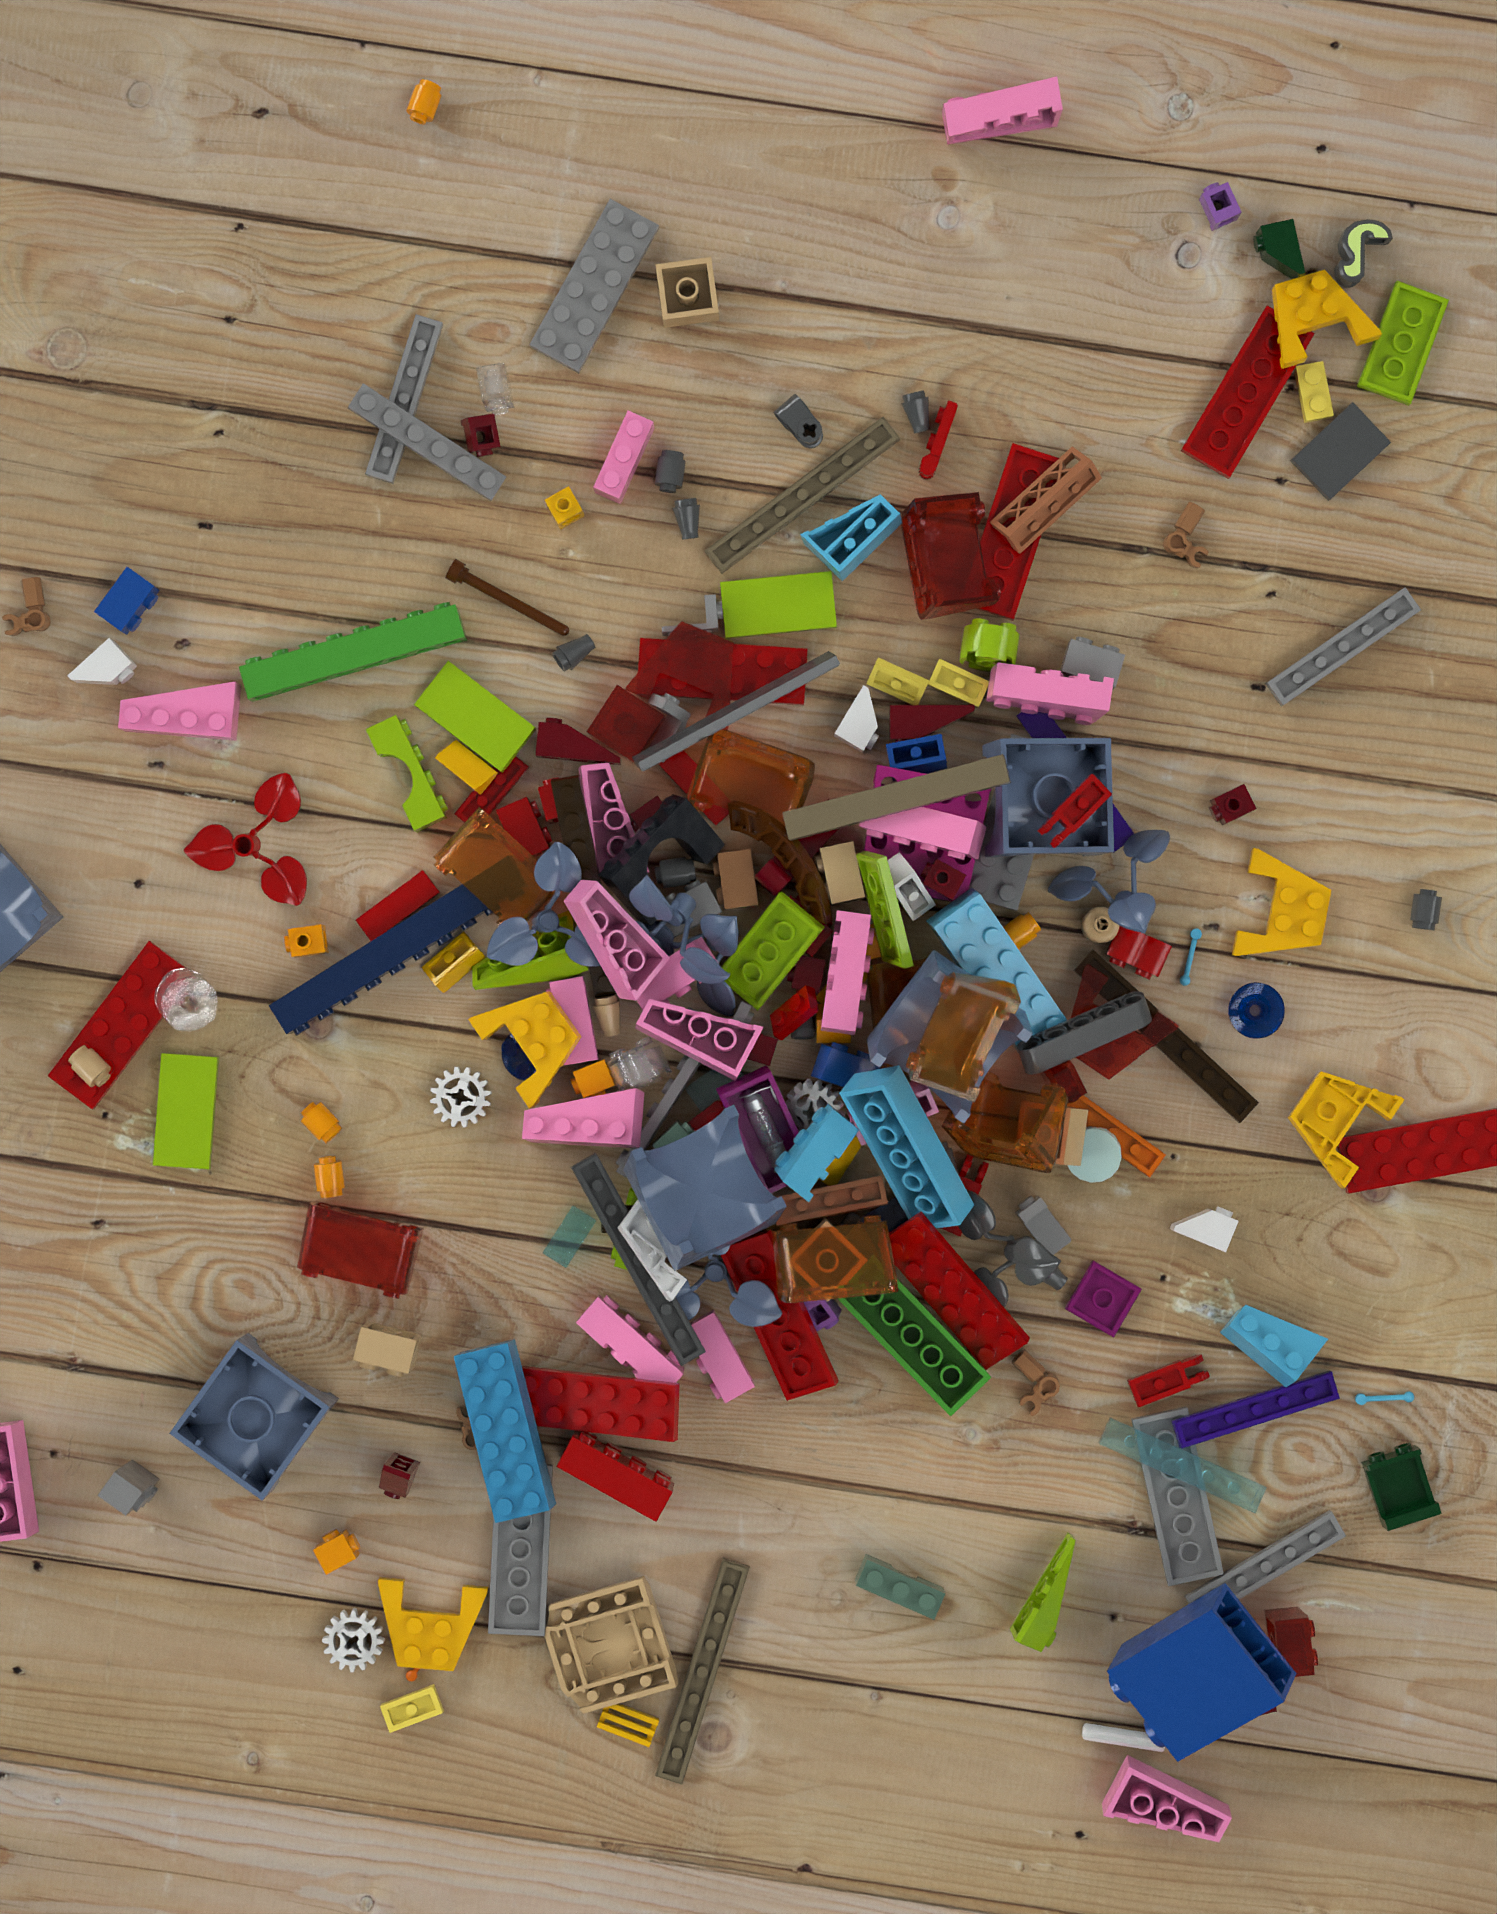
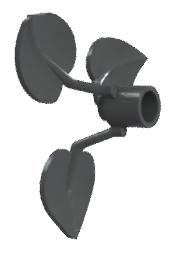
(1031, 1258)

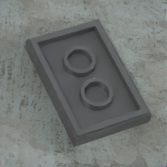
(1340, 451)

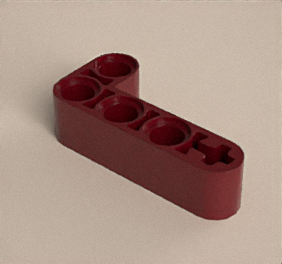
(776, 877)

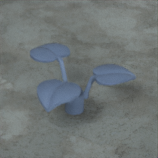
(652, 903)
(1128, 908)
(721, 936)
(513, 941)
(752, 1305)

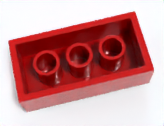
(616, 1474)

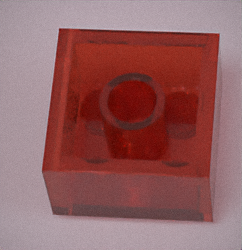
(625, 724)
(1291, 1634)

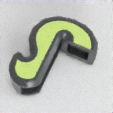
(1352, 249)

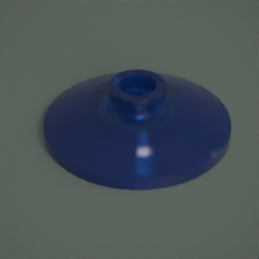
(1270, 1010)

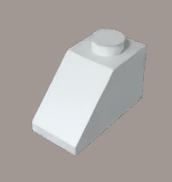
(104, 666)
(859, 723)
(909, 888)
(1208, 1227)

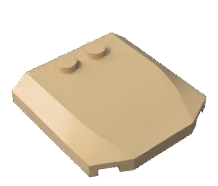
(610, 1645)

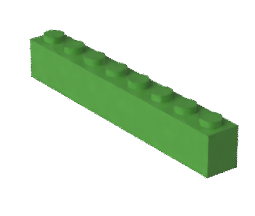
(353, 652)

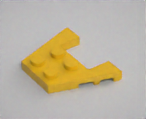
(1313, 304)
(1295, 913)
(542, 1034)
(1328, 1113)
(428, 1637)

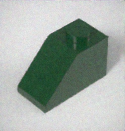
(1280, 248)

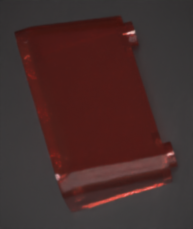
(947, 555)
(358, 1249)

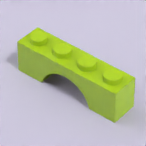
(423, 805)

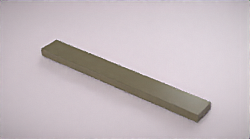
(802, 495)
(897, 797)
(702, 1671)

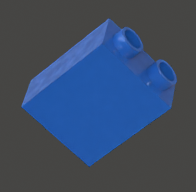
(1200, 1673)

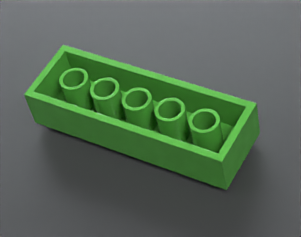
(920, 1345)

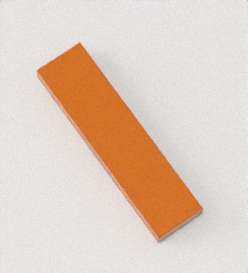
(1133, 1147)

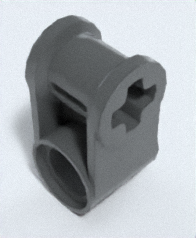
(797, 418)

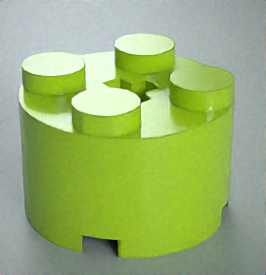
(988, 644)

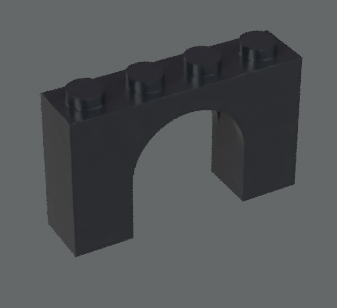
(674, 820)

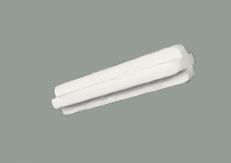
(1118, 1737)

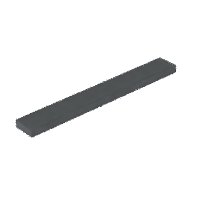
(736, 711)
(611, 1213)

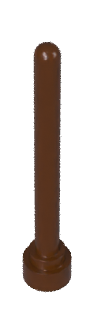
(460, 574)

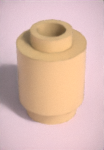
(90, 1066)

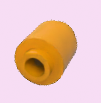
(424, 102)
(1022, 929)
(320, 1122)
(329, 1177)

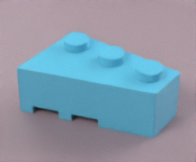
(853, 536)
(815, 1150)
(1273, 1343)

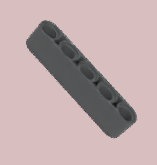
(1084, 1032)

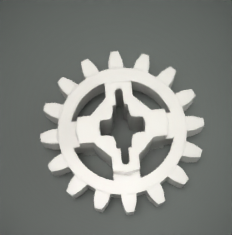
(820, 1096)
(457, 1109)
(346, 1631)

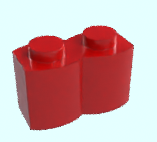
(1138, 951)

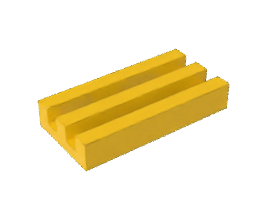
(646, 1741)

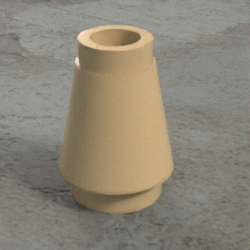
(608, 1014)

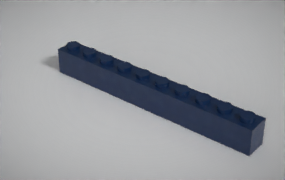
(378, 958)

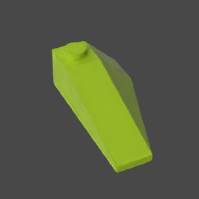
(547, 965)
(1040, 1613)

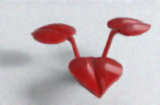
(216, 848)

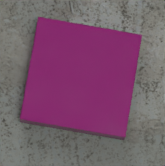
(1103, 1298)

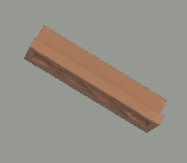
(1050, 501)
(834, 1200)

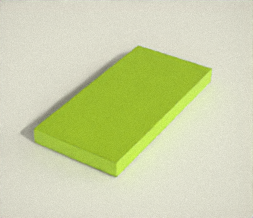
(1405, 343)
(778, 604)
(475, 716)
(884, 909)
(770, 950)
(185, 1111)

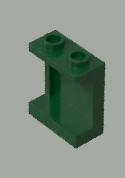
(1400, 1487)

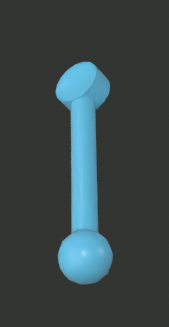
(1195, 934)
(1361, 1399)

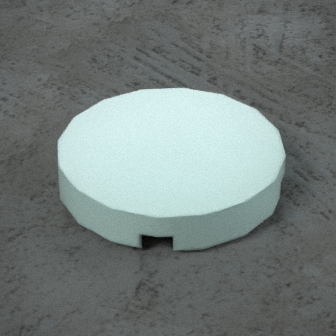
(1099, 1157)

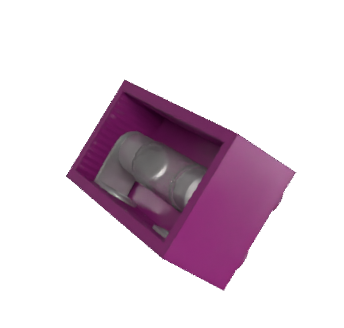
(762, 1121)

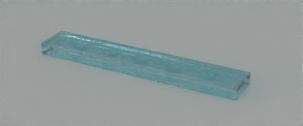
(1182, 1465)

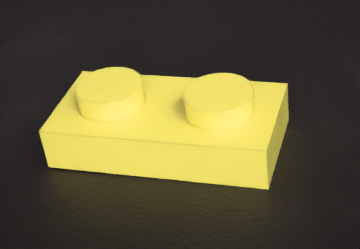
(1313, 392)
(897, 682)
(958, 683)
(411, 1708)

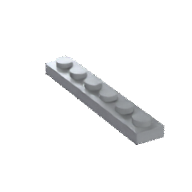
(406, 393)
(426, 442)
(1343, 646)
(659, 1112)
(1276, 1558)

